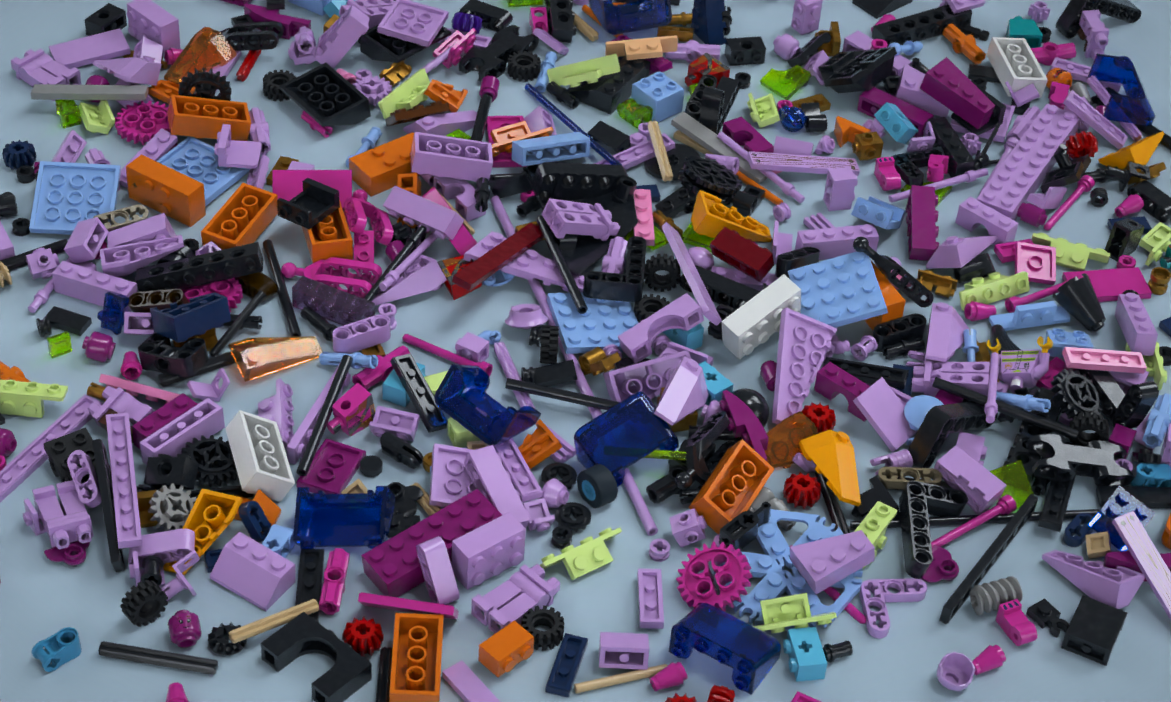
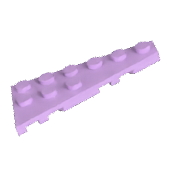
(527, 265)
(798, 360)

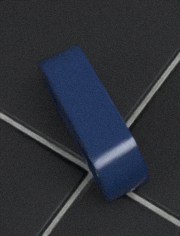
(254, 521)
(1075, 527)

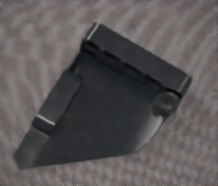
(590, 185)

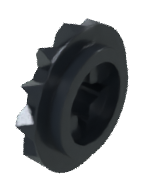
(565, 472)
(580, 513)
(222, 646)

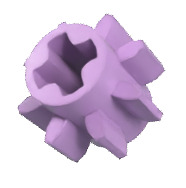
(1039, 11)
(874, 126)
(971, 142)

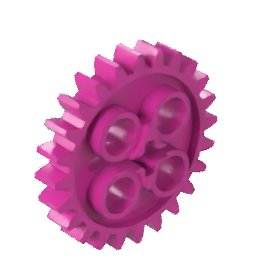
(141, 121)
(228, 288)
(734, 571)

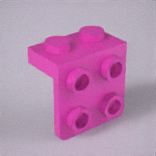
(462, 46)

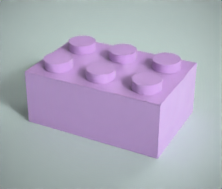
(153, 22)
(488, 550)

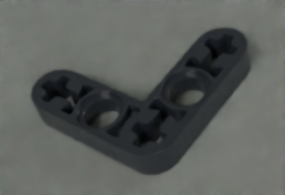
(908, 164)

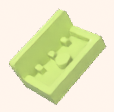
(764, 110)
(97, 118)

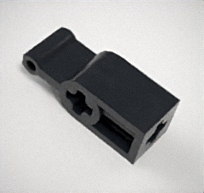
(744, 527)

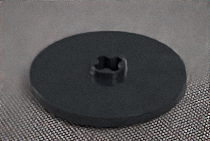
(676, 159)

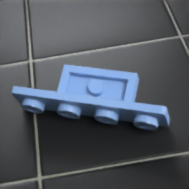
(1031, 316)

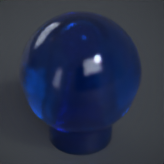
(792, 118)

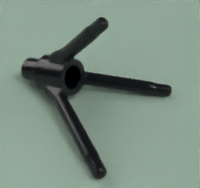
(982, 158)

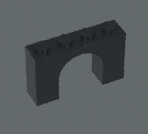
(307, 636)

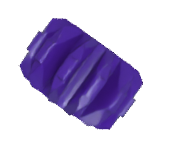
(466, 22)

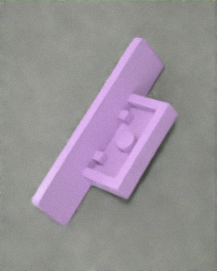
(279, 409)

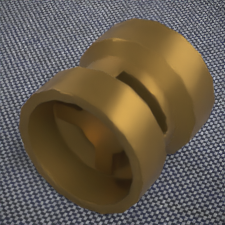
(1159, 280)

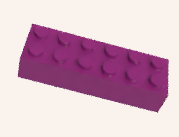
(395, 562)

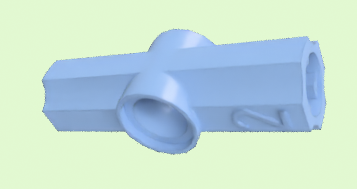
(1158, 421)

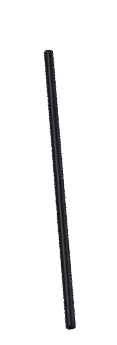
(959, 520)

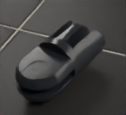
(400, 450)

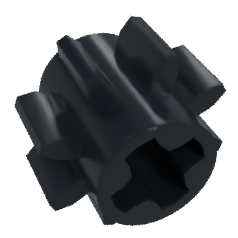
(401, 232)

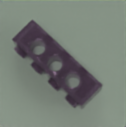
(331, 302)

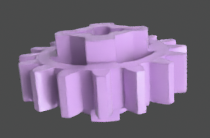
(373, 88)

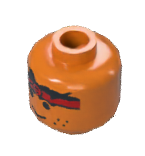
(1060, 76)

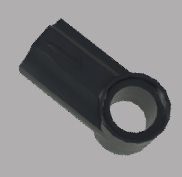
(977, 267)
(666, 485)

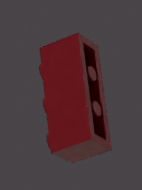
(742, 253)

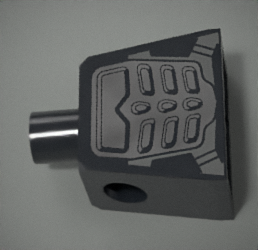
(1124, 234)

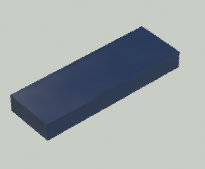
(566, 665)

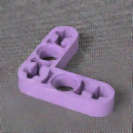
(882, 596)

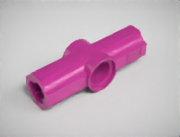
(1051, 50)
(370, 377)
(334, 581)

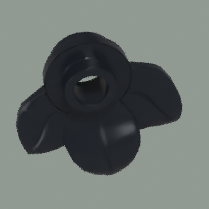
(405, 498)

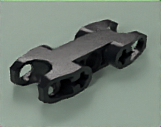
(494, 58)
(1066, 460)

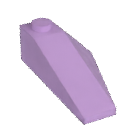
(132, 69)
(443, 123)
(959, 251)
(127, 258)
(418, 278)
(944, 332)
(643, 376)
(683, 392)
(1098, 582)

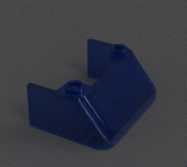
(1135, 106)

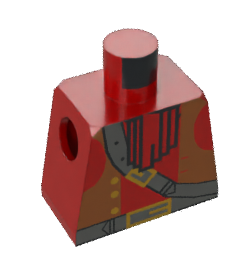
(705, 65)
(450, 268)

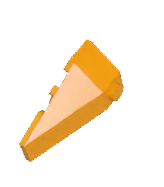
(1137, 152)
(711, 217)
(835, 461)
(208, 519)

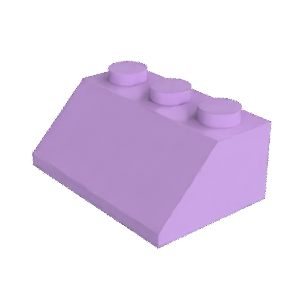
(253, 571)

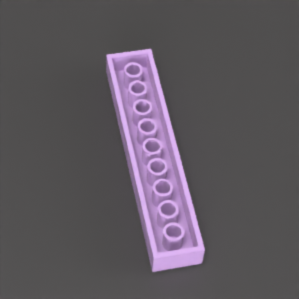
(1029, 161)

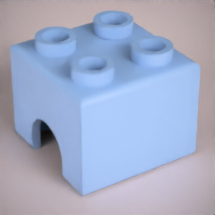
(660, 94)

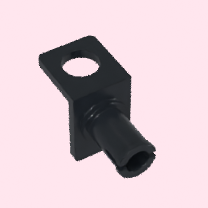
(1124, 175)

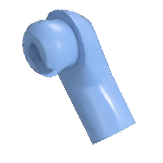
(491, 336)

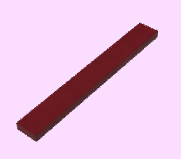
(498, 257)

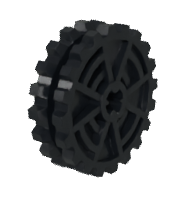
(710, 178)

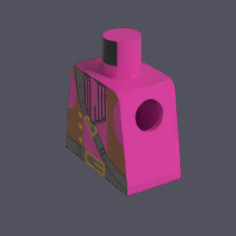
(352, 411)

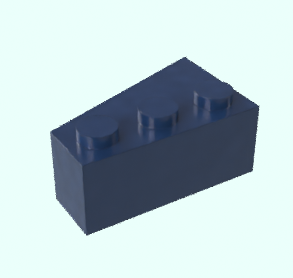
(708, 21)
(191, 318)

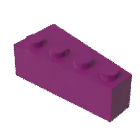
(957, 93)
(922, 222)

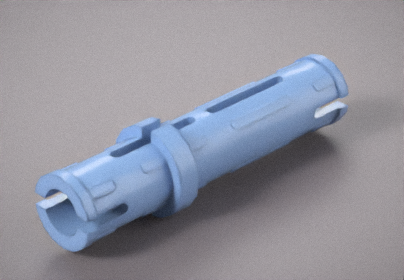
(543, 79)
(359, 359)
(1025, 402)

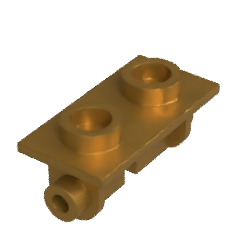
(396, 72)
(945, 284)

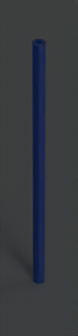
(569, 123)

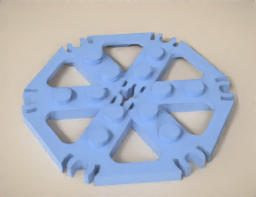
(777, 580)

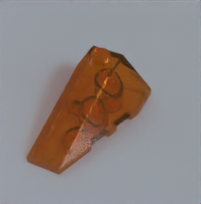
(205, 51)
(270, 354)
(785, 437)

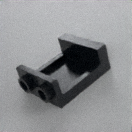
(310, 205)
(1094, 630)

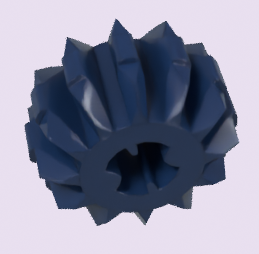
(19, 154)

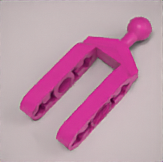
(357, 210)
(324, 273)

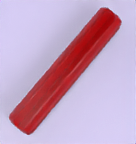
(247, 64)

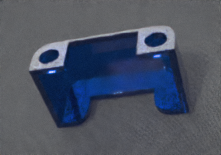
(729, 642)

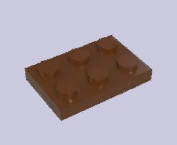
(417, 112)

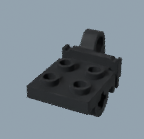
(60, 449)

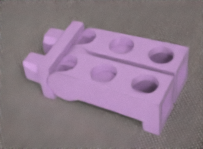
(373, 9)
(42, 69)
(579, 219)
(965, 374)
(64, 526)
(514, 598)

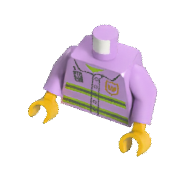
(1022, 367)

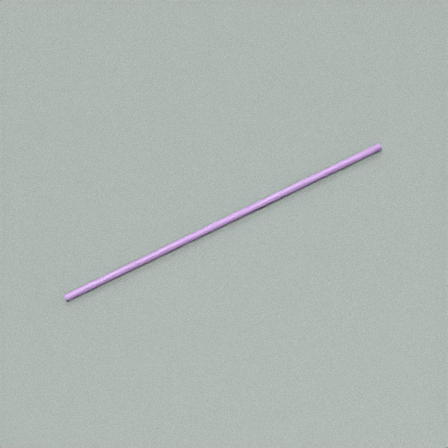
(582, 383)

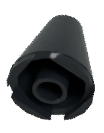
(1081, 302)

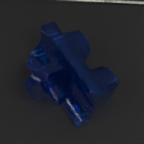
(113, 312)

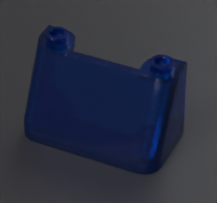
(631, 16)
(465, 400)
(623, 436)
(343, 518)

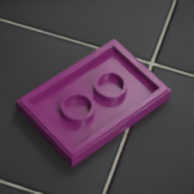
(332, 468)

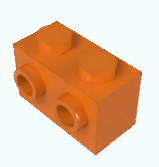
(506, 649)

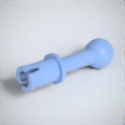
(908, 47)
(367, 142)
(970, 344)

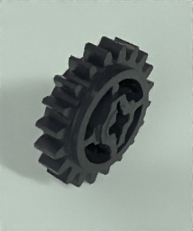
(205, 85)
(1075, 393)
(214, 460)

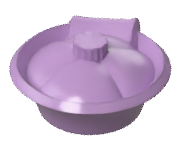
(526, 316)

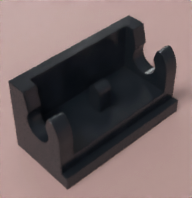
(610, 136)
(511, 185)

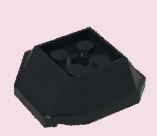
(857, 69)

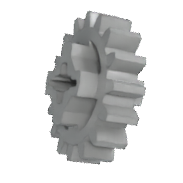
(165, 501)

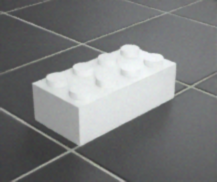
(1016, 63)
(759, 317)
(259, 455)

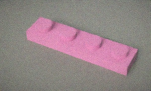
(644, 215)
(1104, 360)
(134, 388)

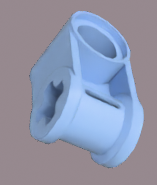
(279, 540)

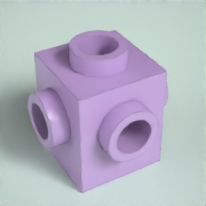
(42, 263)
(688, 527)

